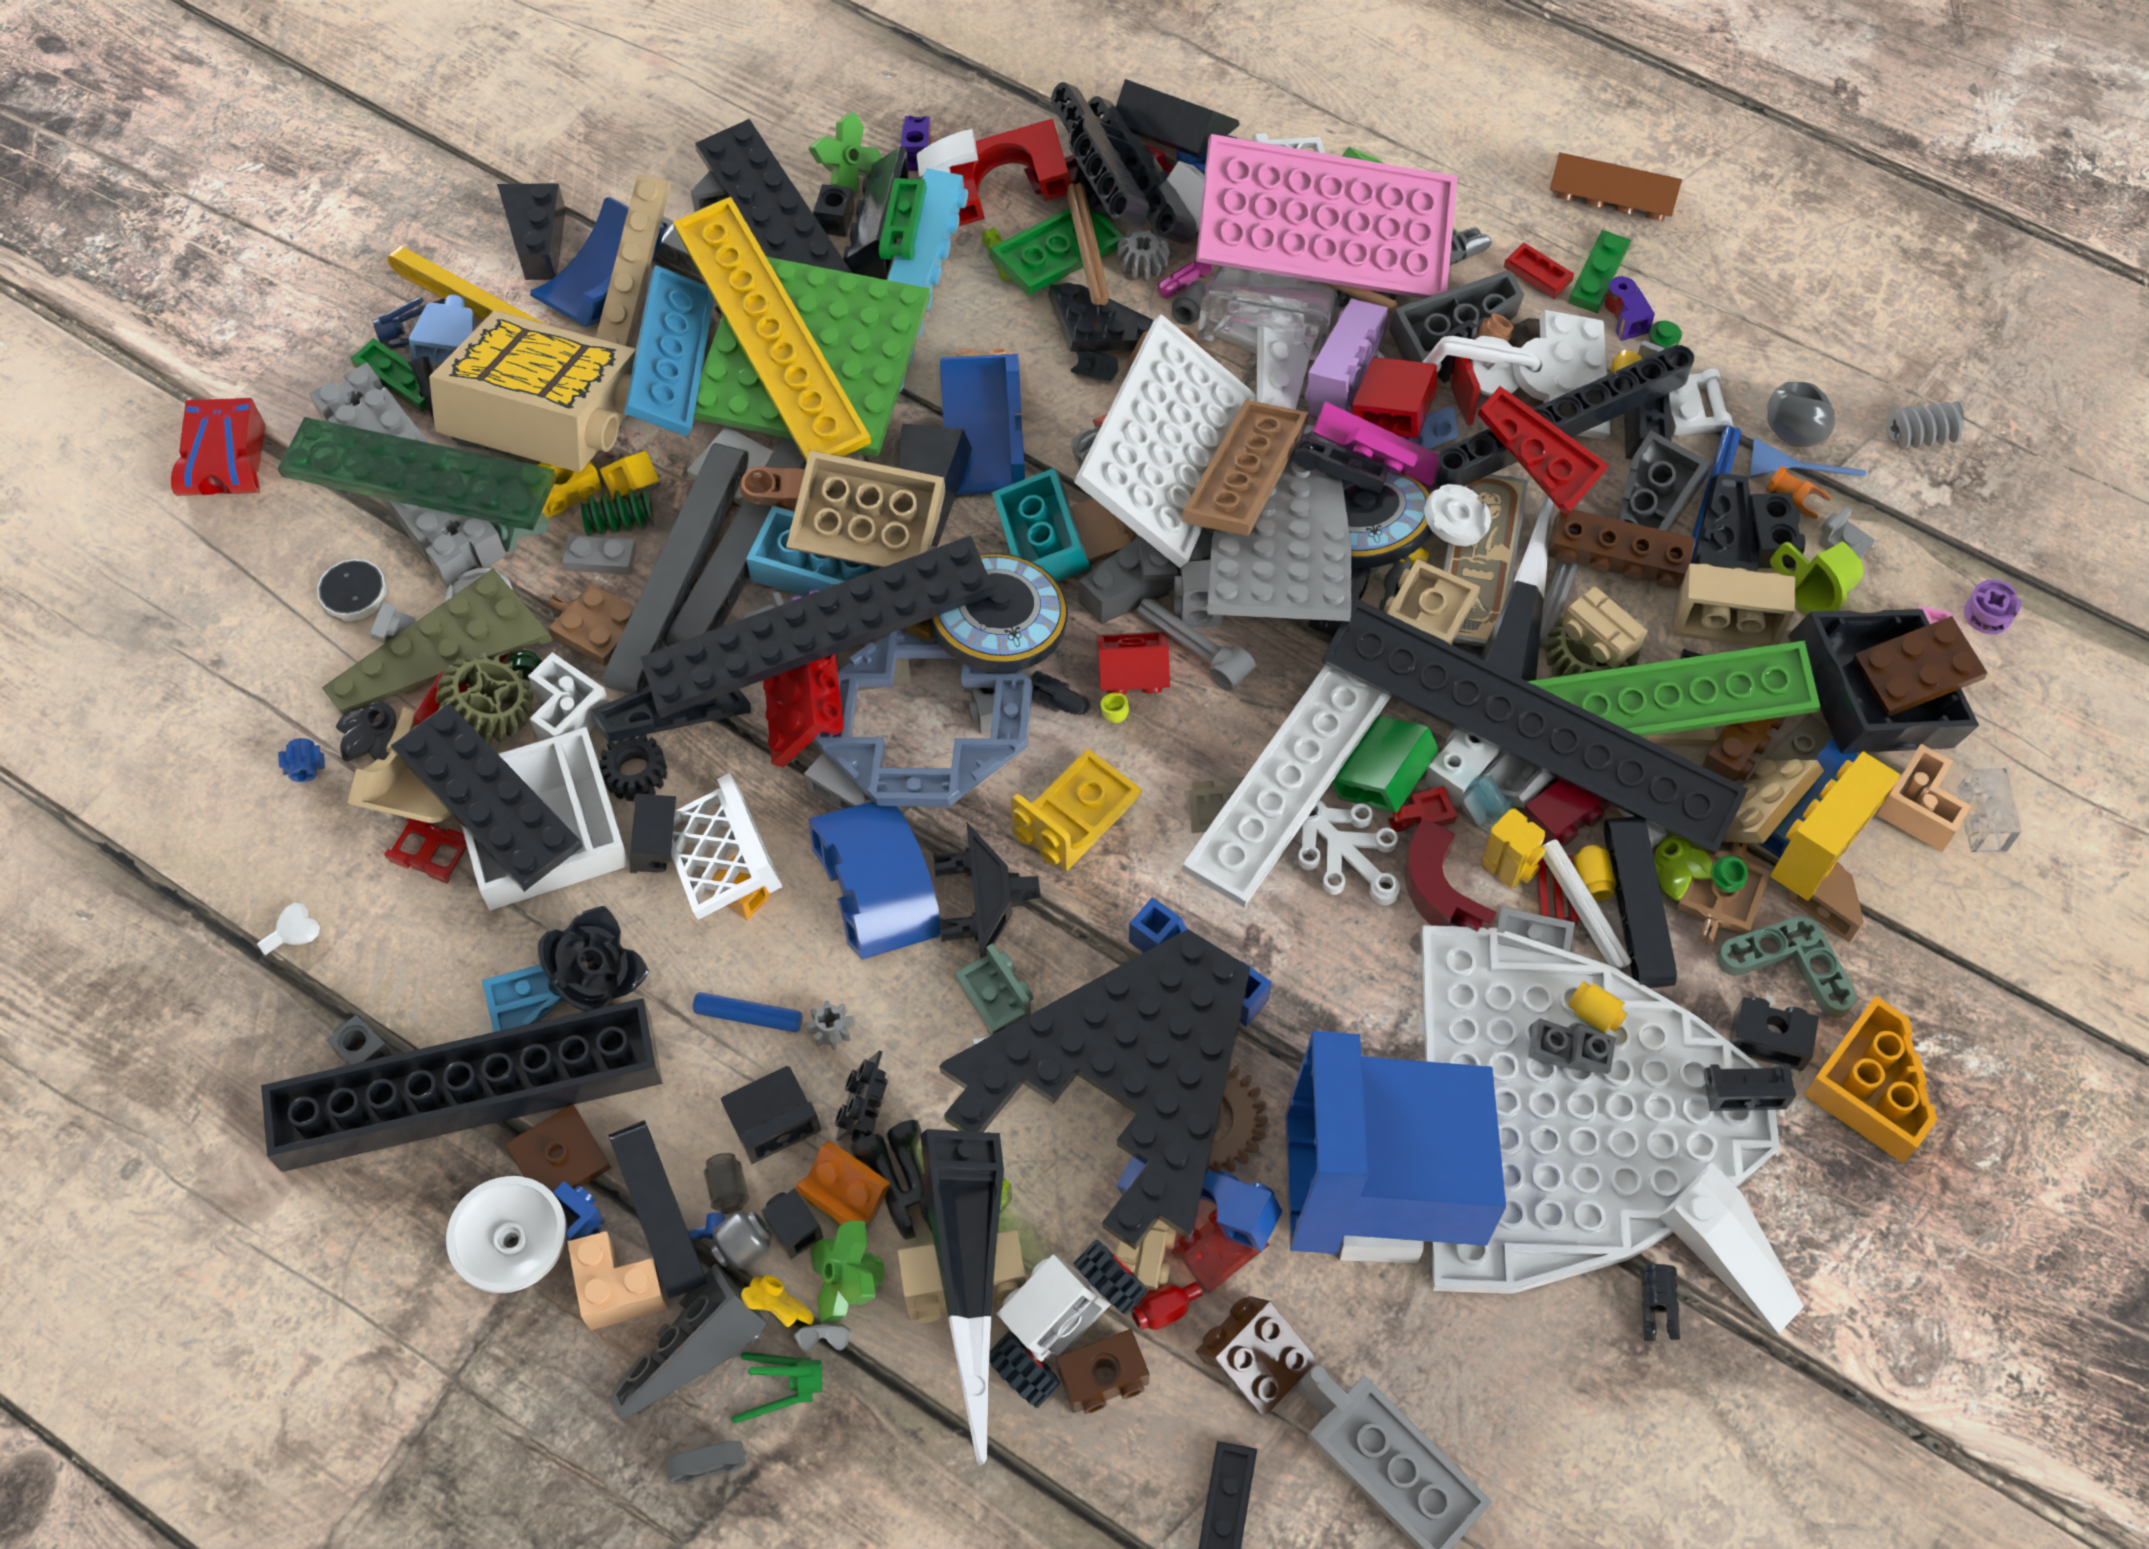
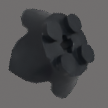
(595, 939)

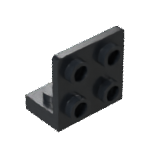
(771, 1114)

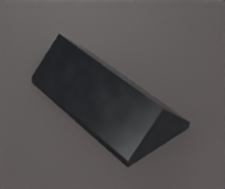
(1171, 119)

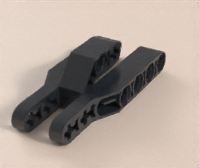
(1118, 169)

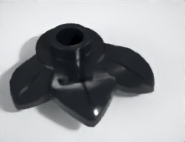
(364, 735)

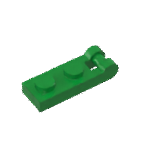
(902, 218)

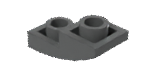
(1573, 1049)

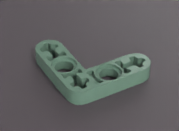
(1802, 952)

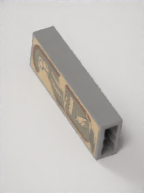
(1490, 560)

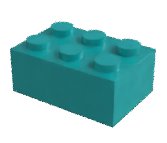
(1042, 525)

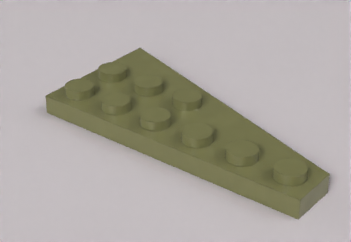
(473, 621)

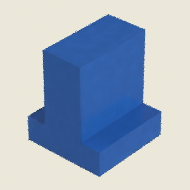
(1390, 1149)

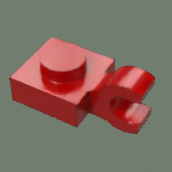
(1430, 804)

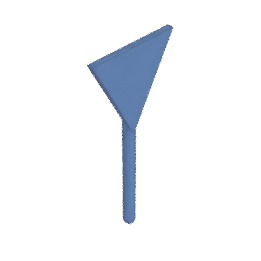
(1768, 460)

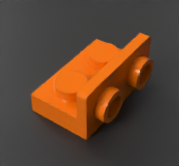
(843, 1186)

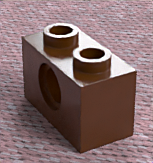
(1115, 1352)

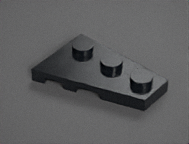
(1728, 525)

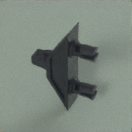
(994, 892)

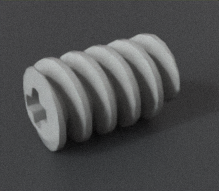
(1926, 424)

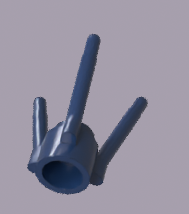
(390, 325)

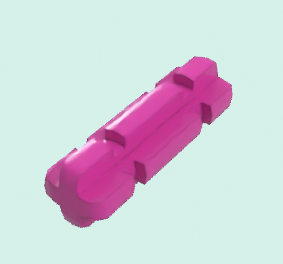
(1182, 278)

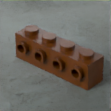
(1621, 548)
(1738, 745)

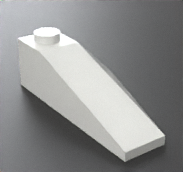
(1726, 1236)

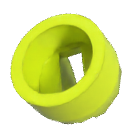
(1114, 707)

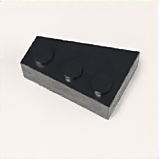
(536, 225)

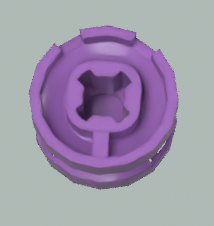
(2001, 611)

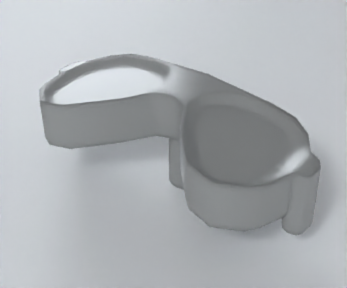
(836, 1335)

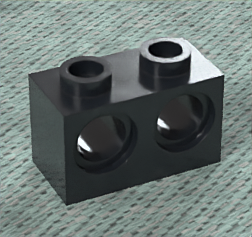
(1774, 524)

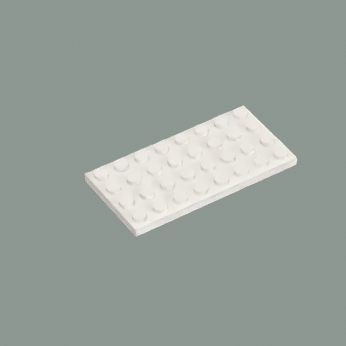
(1162, 438)

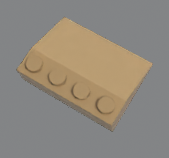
(864, 511)

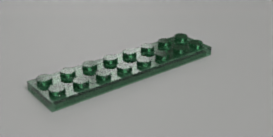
(418, 473)

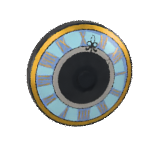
(1386, 523)
(1009, 628)

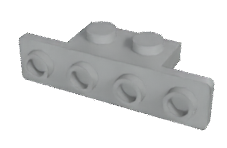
(1515, 780)

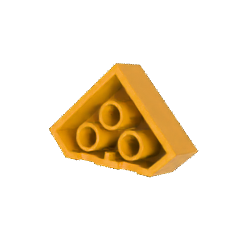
(1878, 1082)

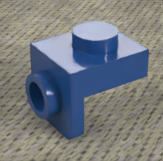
(579, 1205)

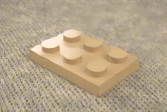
(1770, 796)

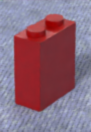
(1396, 395)

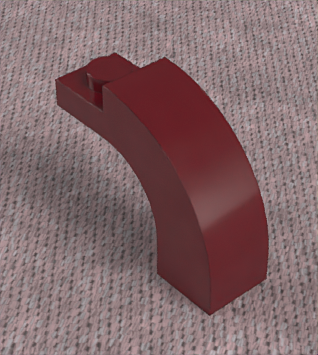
(1429, 888)

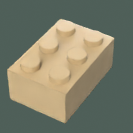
(1734, 605)
(923, 1281)

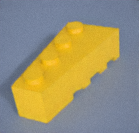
(1833, 823)

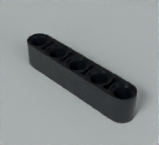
(1640, 902)
(657, 1209)

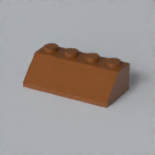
(1615, 184)

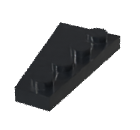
(638, 715)

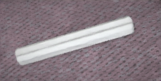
(1585, 906)

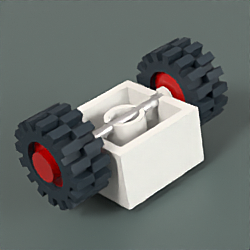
(1054, 1312)

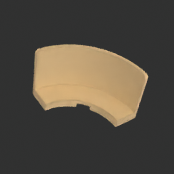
(393, 787)

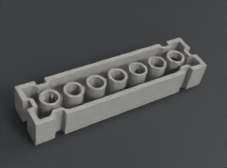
(443, 538)

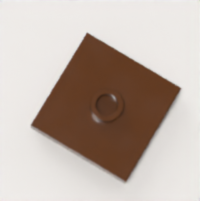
(559, 1151)

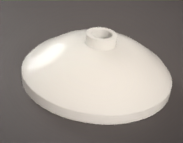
(494, 1215)

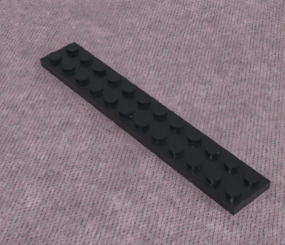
(1536, 726)

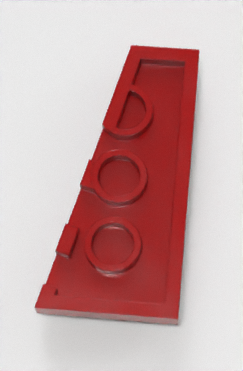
(1548, 454)

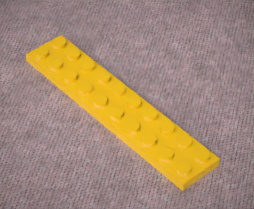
(771, 331)

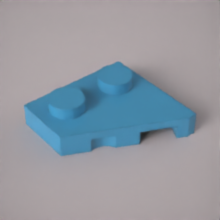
(519, 998)

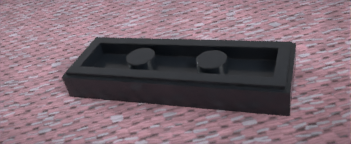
(1228, 1497)

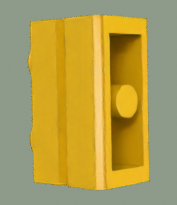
(1514, 849)

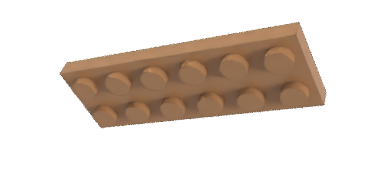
(1245, 468)

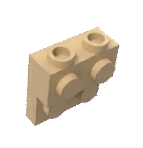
(1432, 600)

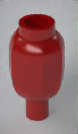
(1164, 1305)

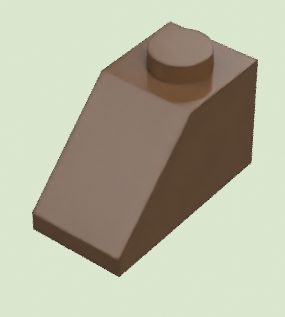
(1834, 903)

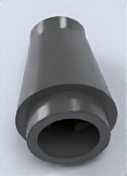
(1189, 303)

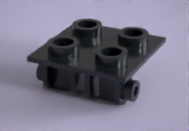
(865, 1090)

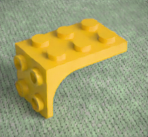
(1073, 810)

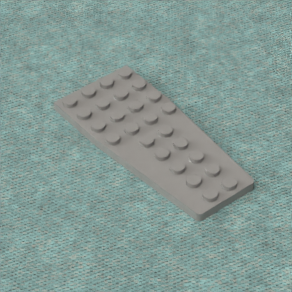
(1293, 558)

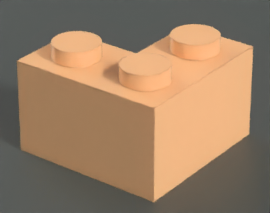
(1922, 807)
(612, 1292)

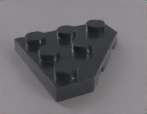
(1092, 326)

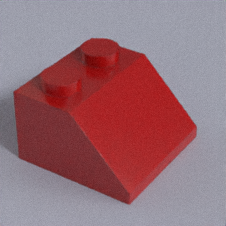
(1133, 662)

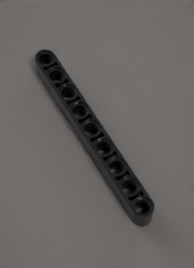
(1573, 413)

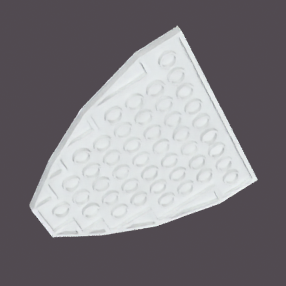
(1580, 1150)

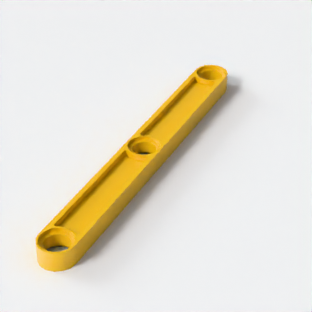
(444, 283)

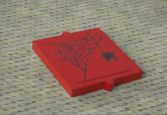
(1465, 388)

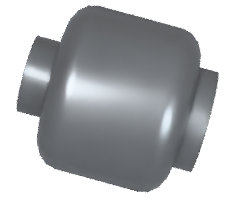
(741, 1239)

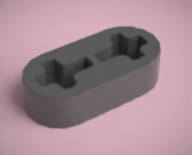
(705, 1462)

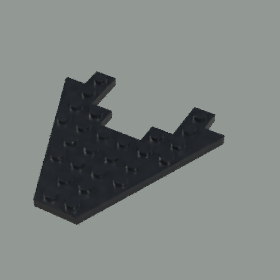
(1148, 1037)

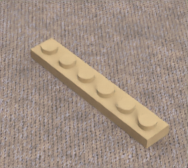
(633, 260)

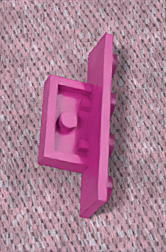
(1376, 443)

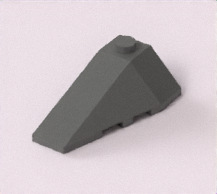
(1661, 483)
(703, 1336)

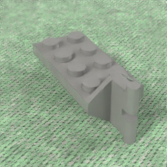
(1392, 1461)

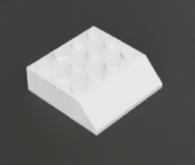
(571, 784)

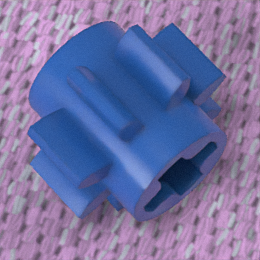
(301, 760)

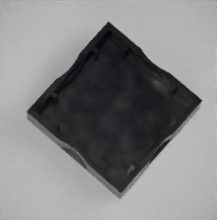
(1847, 700)

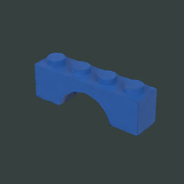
(1158, 923)
(1243, 1210)

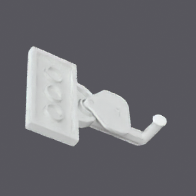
(1546, 367)

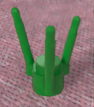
(803, 1375)

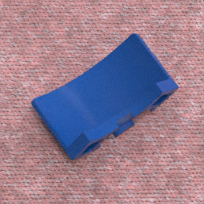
(584, 283)
(982, 400)
(881, 876)

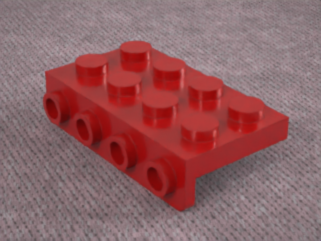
(801, 707)

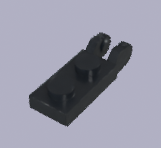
(1341, 464)

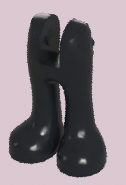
(903, 1142)

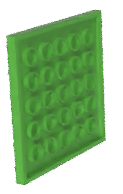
(860, 327)

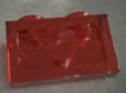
(1211, 1255)

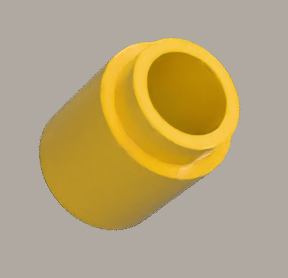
(1596, 871)
(1598, 1007)

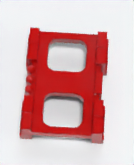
(434, 839)

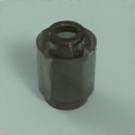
(726, 1183)

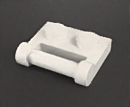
(1687, 409)

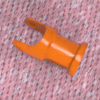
(1786, 483)

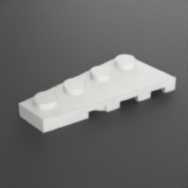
(1279, 367)

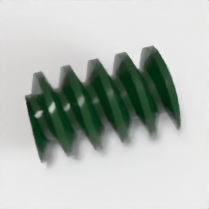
(617, 511)

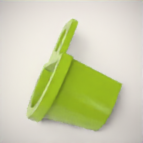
(1824, 580)

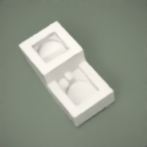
(948, 152)

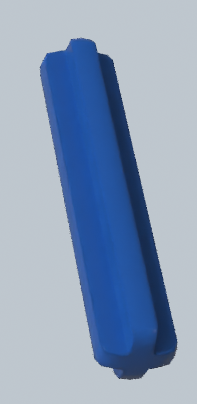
(747, 1012)

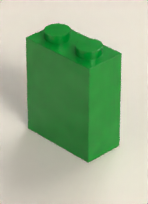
(1386, 764)

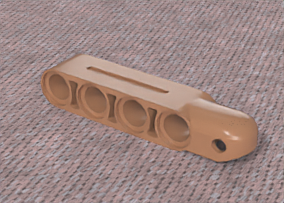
(772, 486)

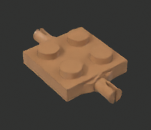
(591, 622)
(1724, 909)

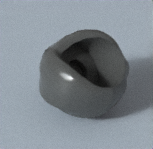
(1800, 414)

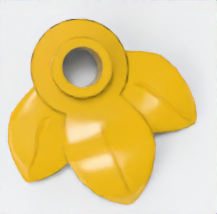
(769, 1295)

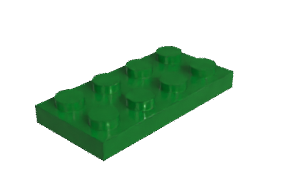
(1050, 250)

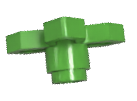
(845, 154)
(847, 1271)

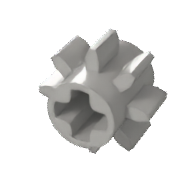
(825, 1015)

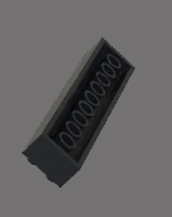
(459, 1085)

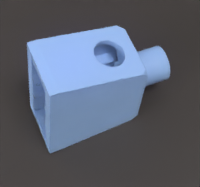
(441, 329)

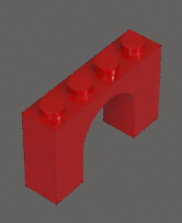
(1031, 146)

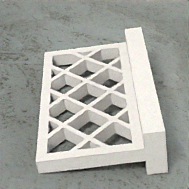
(747, 841)

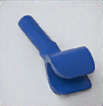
(712, 1221)

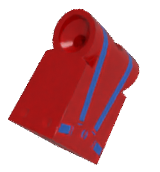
(219, 448)

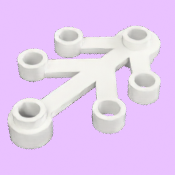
(1343, 845)

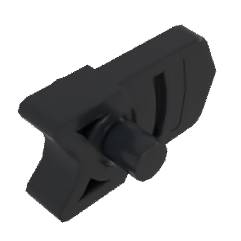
(1096, 365)

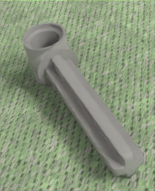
(1227, 664)

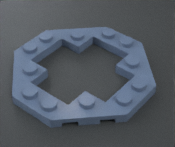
(972, 757)

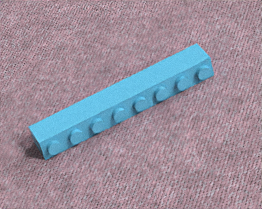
(938, 221)

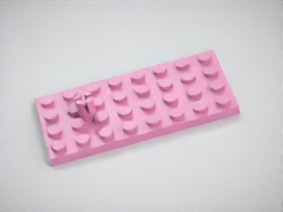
(1326, 218)

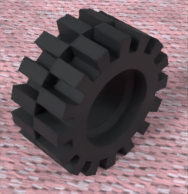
(641, 782)

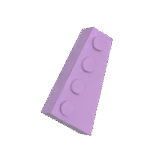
(1346, 356)

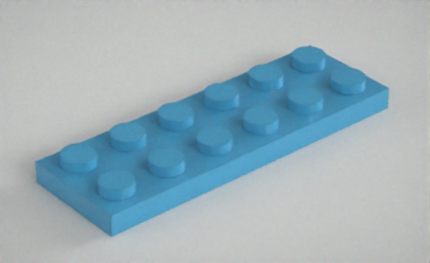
(670, 352)

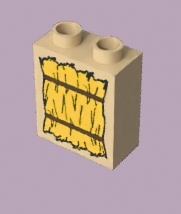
(533, 391)

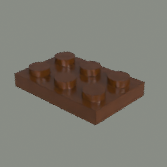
(1919, 666)

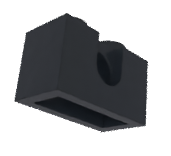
(1757, 1041)

